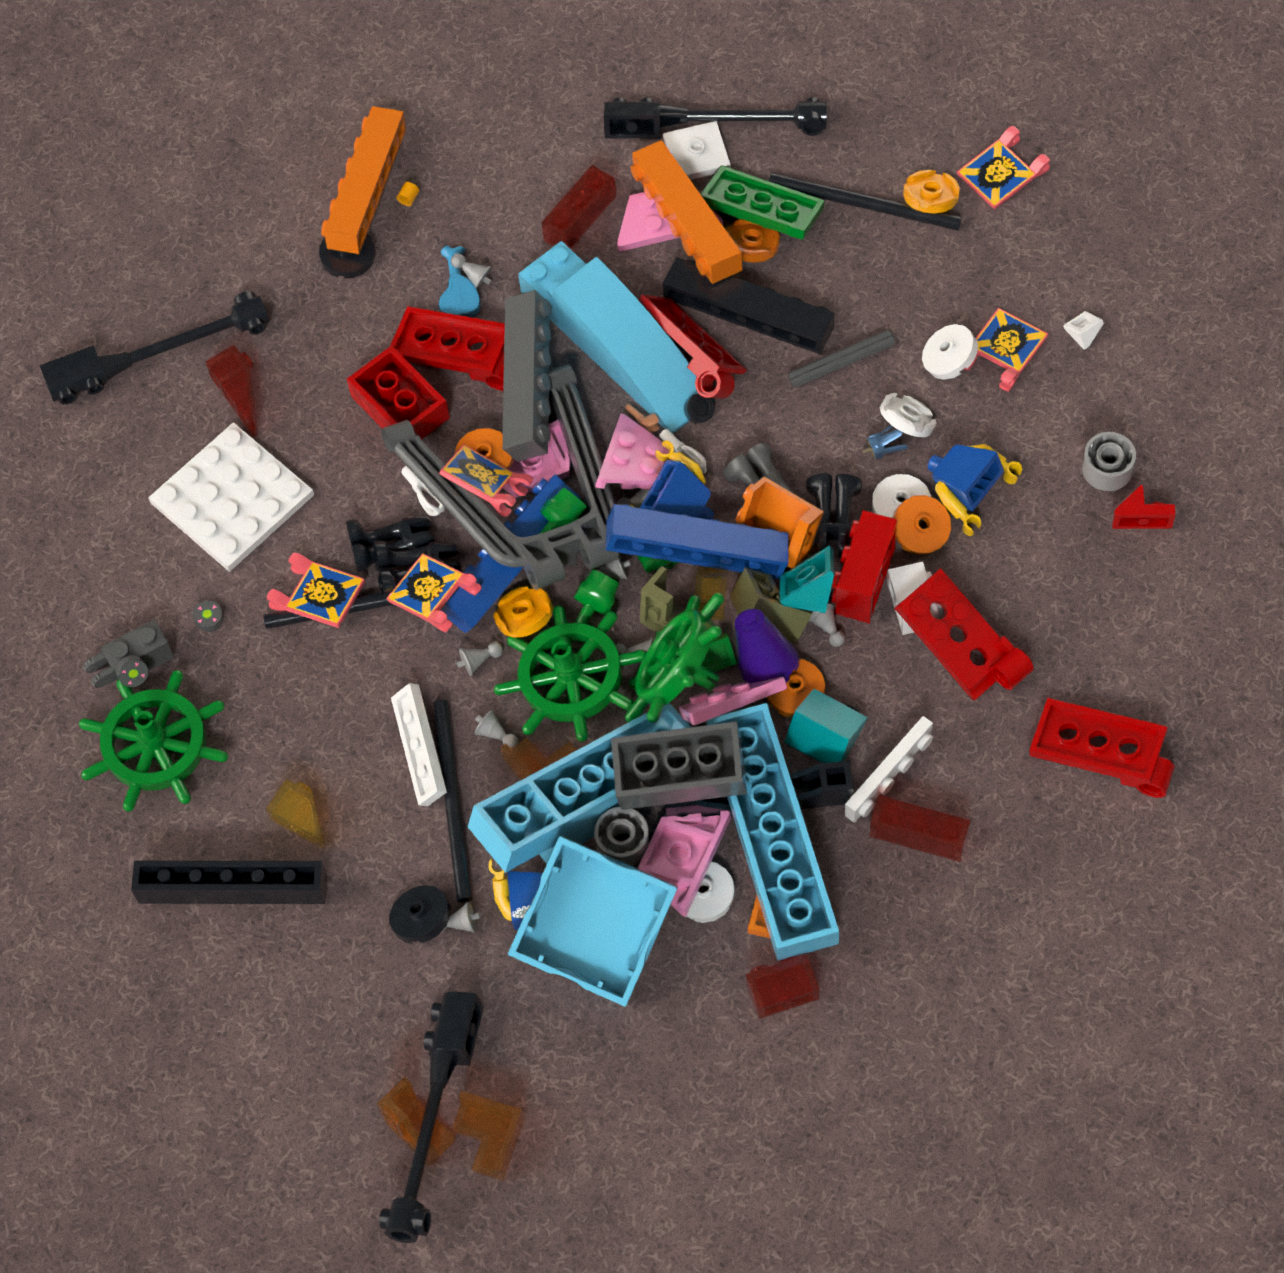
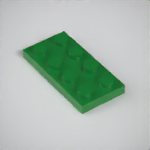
(762, 202)

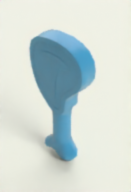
(461, 295)

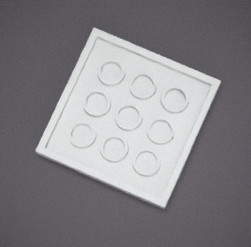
(231, 496)

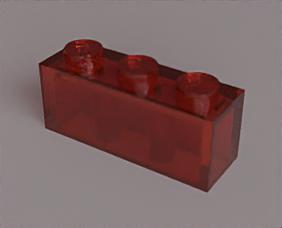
(579, 208)
(919, 828)

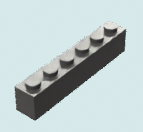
(526, 376)

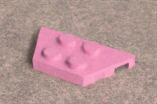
(643, 224)
(631, 457)
(546, 465)
(728, 698)
(683, 852)

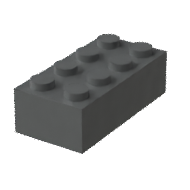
(678, 765)

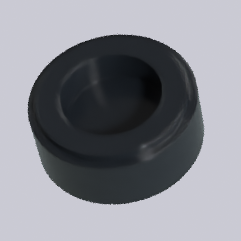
(698, 408)

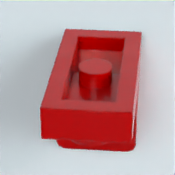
(1136, 515)

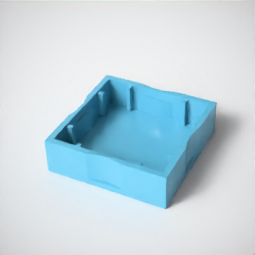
(593, 920)

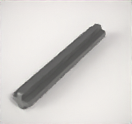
(841, 358)

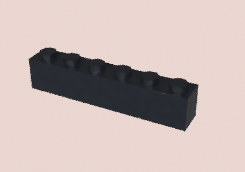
(750, 306)
(229, 882)

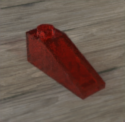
(234, 379)

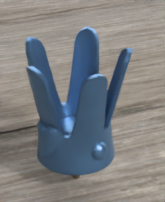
(877, 442)

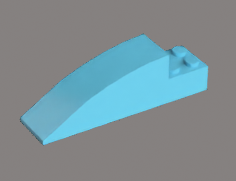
(614, 331)
(557, 799)

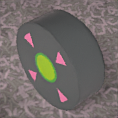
(208, 616)
(131, 671)

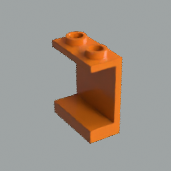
(776, 508)

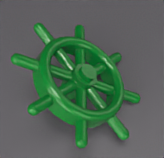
(676, 659)
(569, 672)
(153, 740)

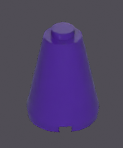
(762, 648)

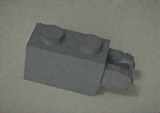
(143, 642)

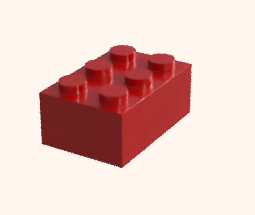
(396, 392)
(864, 566)

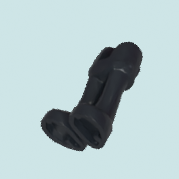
(846, 488)
(411, 531)
(386, 559)

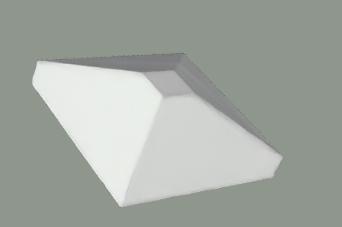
(1084, 328)

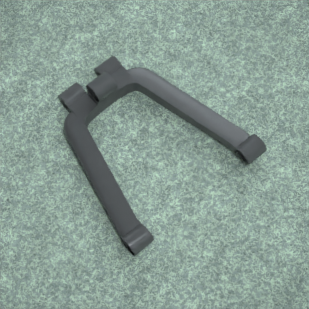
(542, 554)

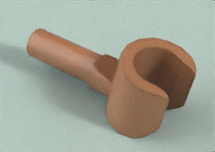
(647, 422)

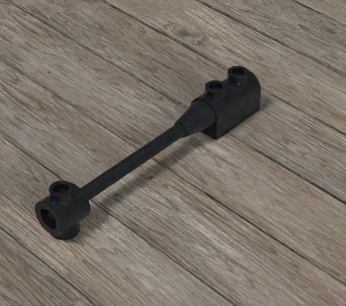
(647, 117)
(88, 372)
(448, 1046)

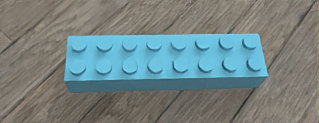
(778, 842)

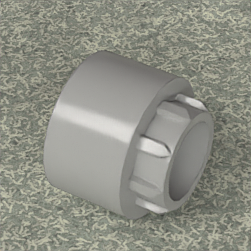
(1108, 448)
(619, 822)

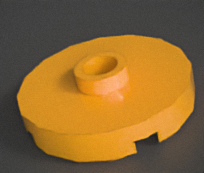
(931, 191)
(523, 612)

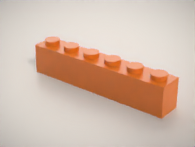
(364, 180)
(686, 212)

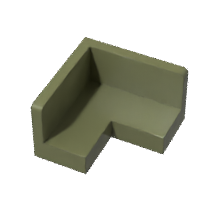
(760, 592)
(656, 604)

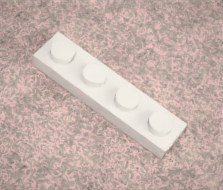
(418, 745)
(882, 778)

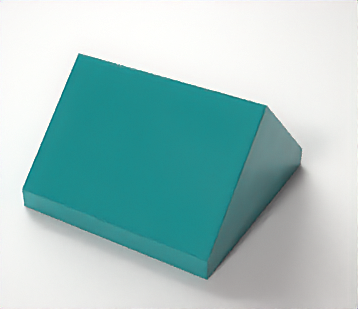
(809, 583)
(824, 728)

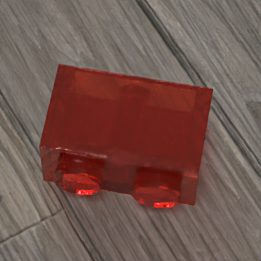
(782, 986)

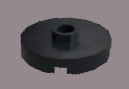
(346, 263)
(419, 914)

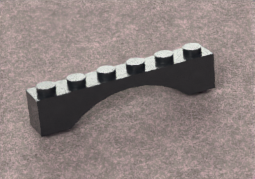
(814, 787)

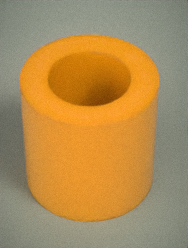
(407, 194)

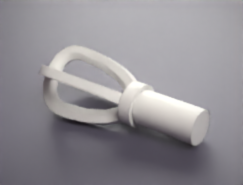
(679, 446)
(418, 486)

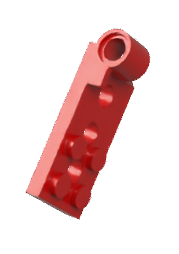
(709, 357)
(481, 364)
(1001, 659)
(1139, 770)

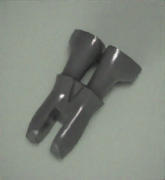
(759, 457)

